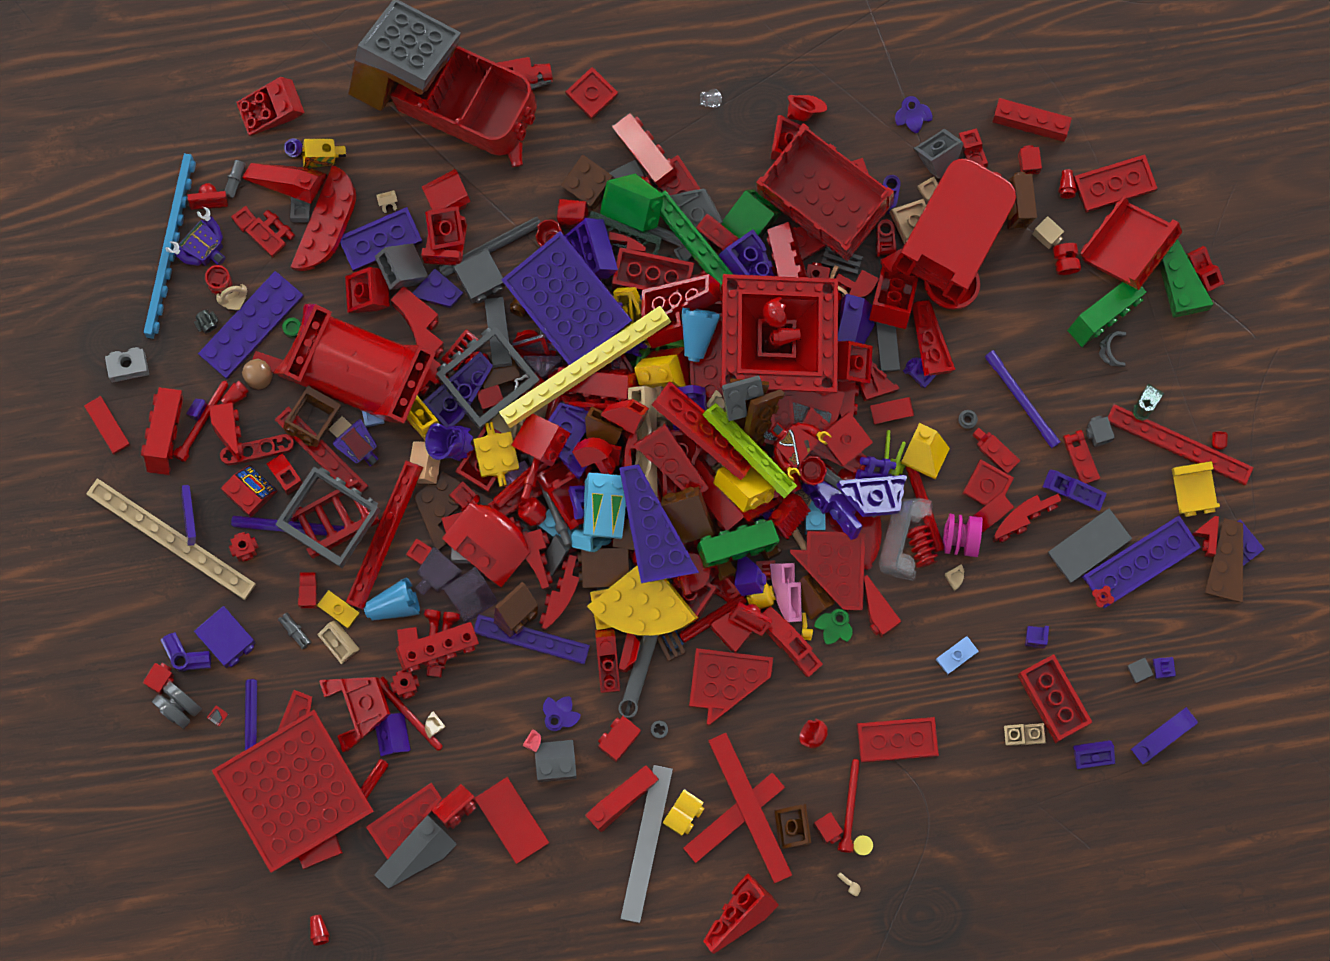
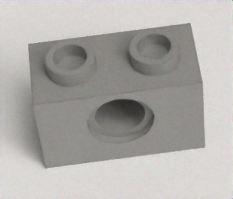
(137, 368)

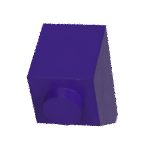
(749, 577)

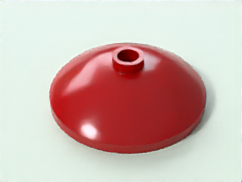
(936, 295)

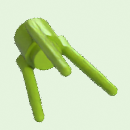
(899, 467)

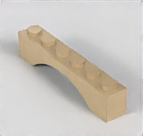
(646, 396)

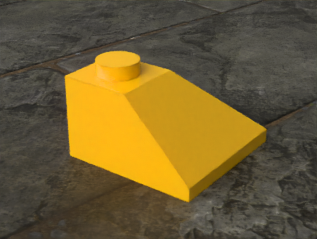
(926, 451)

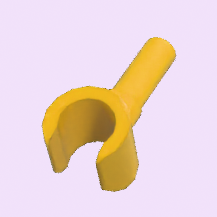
(806, 633)

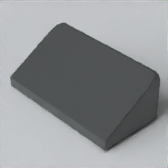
(555, 554)

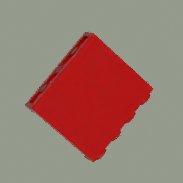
(1130, 243)

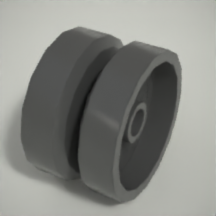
(176, 705)

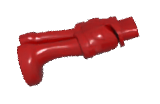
(449, 619)

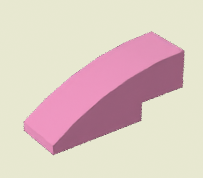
(787, 590)

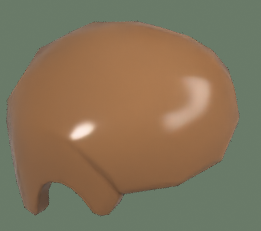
(257, 374)

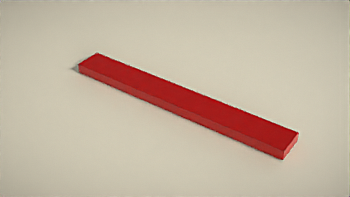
(1180, 444)
(384, 534)
(750, 808)

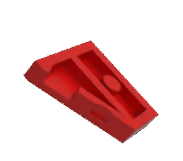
(878, 386)

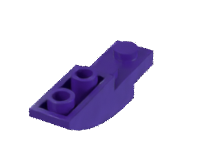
(831, 500)

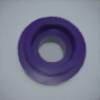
(289, 147)

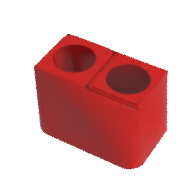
(571, 213)

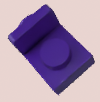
(915, 369)

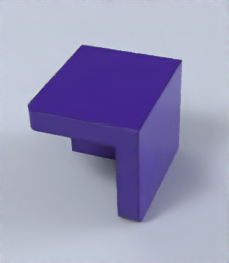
(1037, 636)

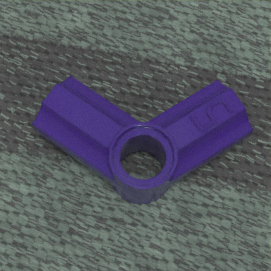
(175, 650)

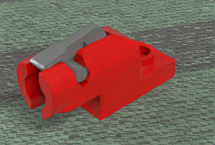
(537, 75)

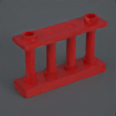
(333, 538)

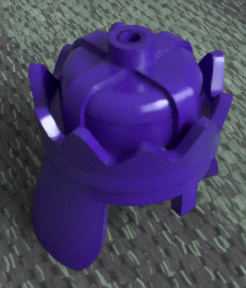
(448, 442)

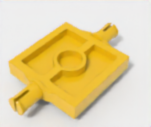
(495, 454)

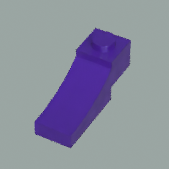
(1074, 489)

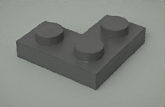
(736, 394)

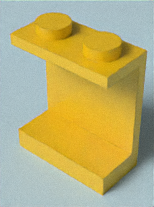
(1195, 489)

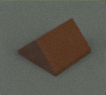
(793, 827)

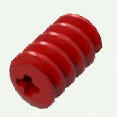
(922, 548)

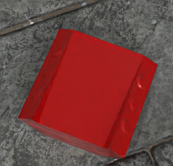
(446, 192)

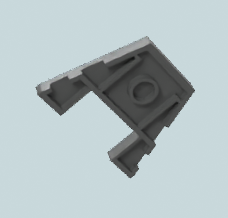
(695, 206)

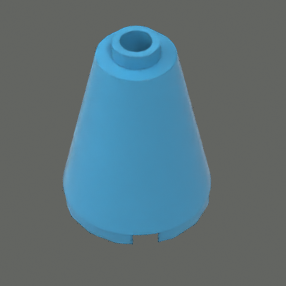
(698, 332)
(393, 602)

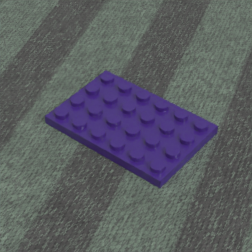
(566, 299)

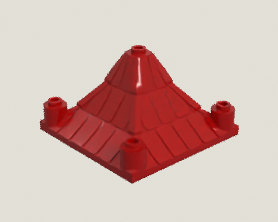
(748, 339)

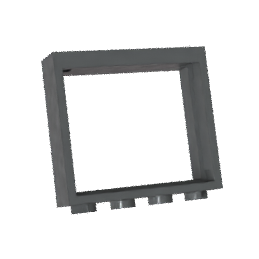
(472, 347)
(339, 484)

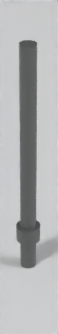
(560, 526)

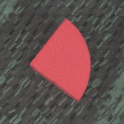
(533, 741)

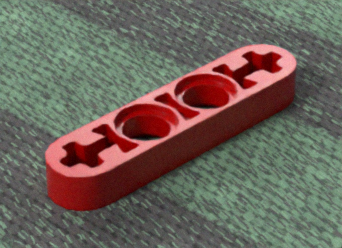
(257, 452)

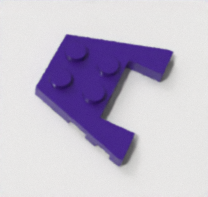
(572, 420)

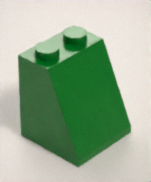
(632, 202)
(751, 213)

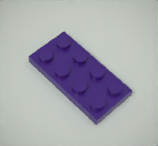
(367, 241)

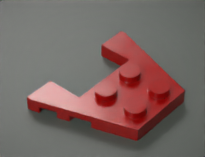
(365, 704)

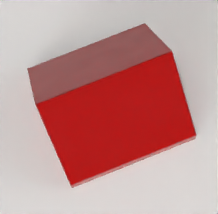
(784, 133)
(444, 227)

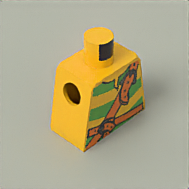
(321, 152)

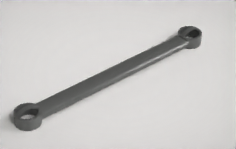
(639, 672)

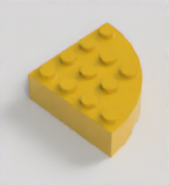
(642, 608)

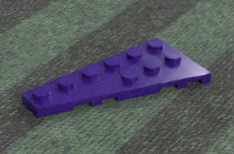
(655, 540)

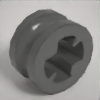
(662, 723)

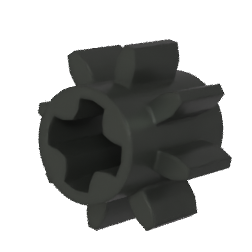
(206, 321)

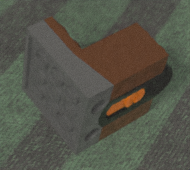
(401, 50)

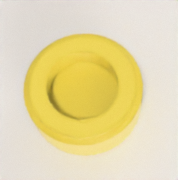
(863, 845)

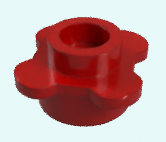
(1100, 602)

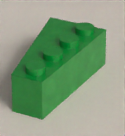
(1182, 283)
(1105, 312)
(738, 543)

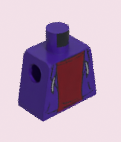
(357, 443)

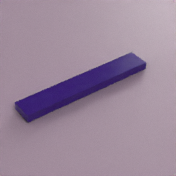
(534, 640)

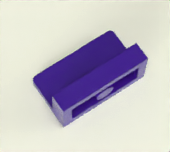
(393, 735)

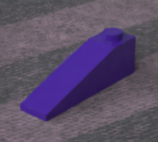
(747, 256)

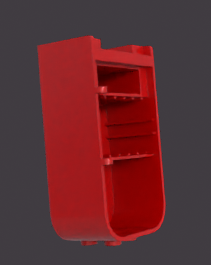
(474, 103)
(957, 228)

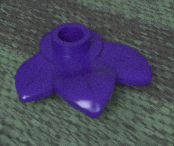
(913, 117)
(561, 711)

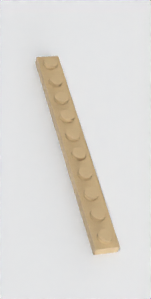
(171, 539)

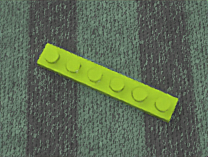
(749, 450)

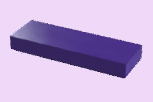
(188, 515)

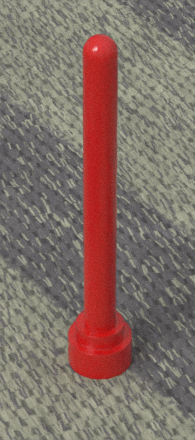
(182, 452)
(407, 713)
(846, 843)

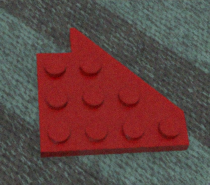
(836, 565)
(725, 680)

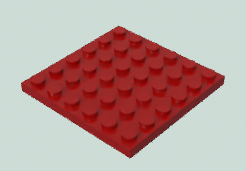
(292, 791)

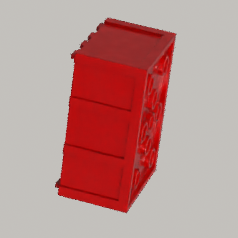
(825, 193)

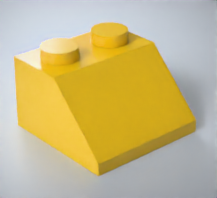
(659, 372)

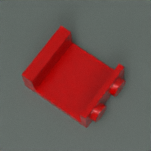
(448, 255)

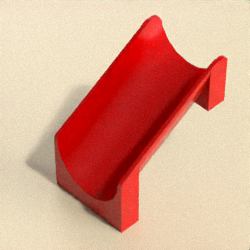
(355, 365)

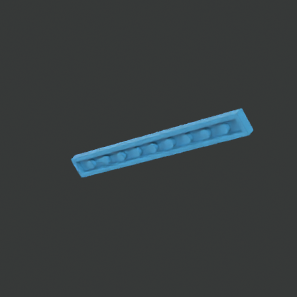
(172, 235)

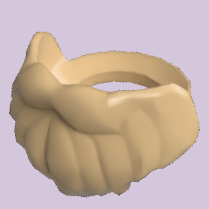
(232, 300)

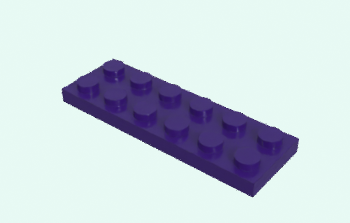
(251, 325)
(1143, 560)

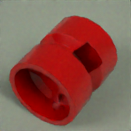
(1067, 261)
(218, 279)

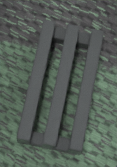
(858, 258)

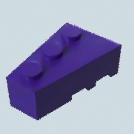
(594, 246)

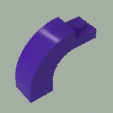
(1164, 735)

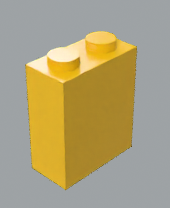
(745, 493)

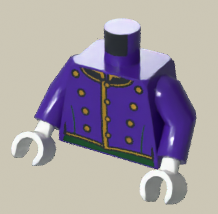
(201, 243)

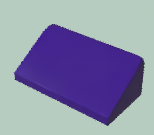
(1094, 754)

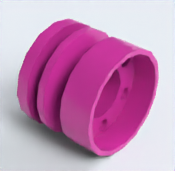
(963, 535)

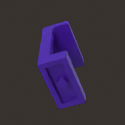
(225, 637)

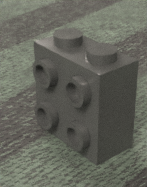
(401, 266)
(479, 277)

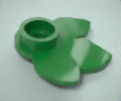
(832, 628)

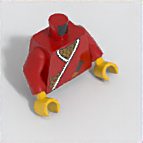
(795, 444)

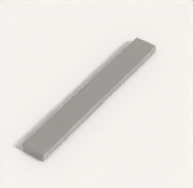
(646, 845)

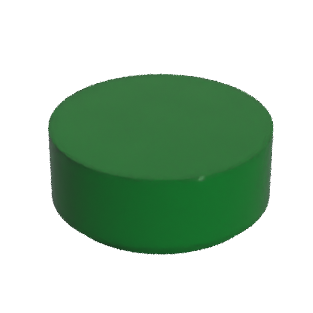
(291, 327)

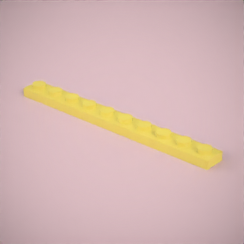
(585, 367)

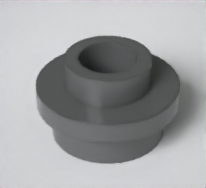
(968, 413)

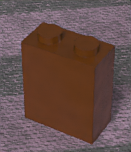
(688, 514)
(603, 566)

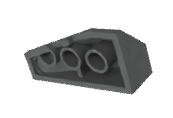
(418, 851)

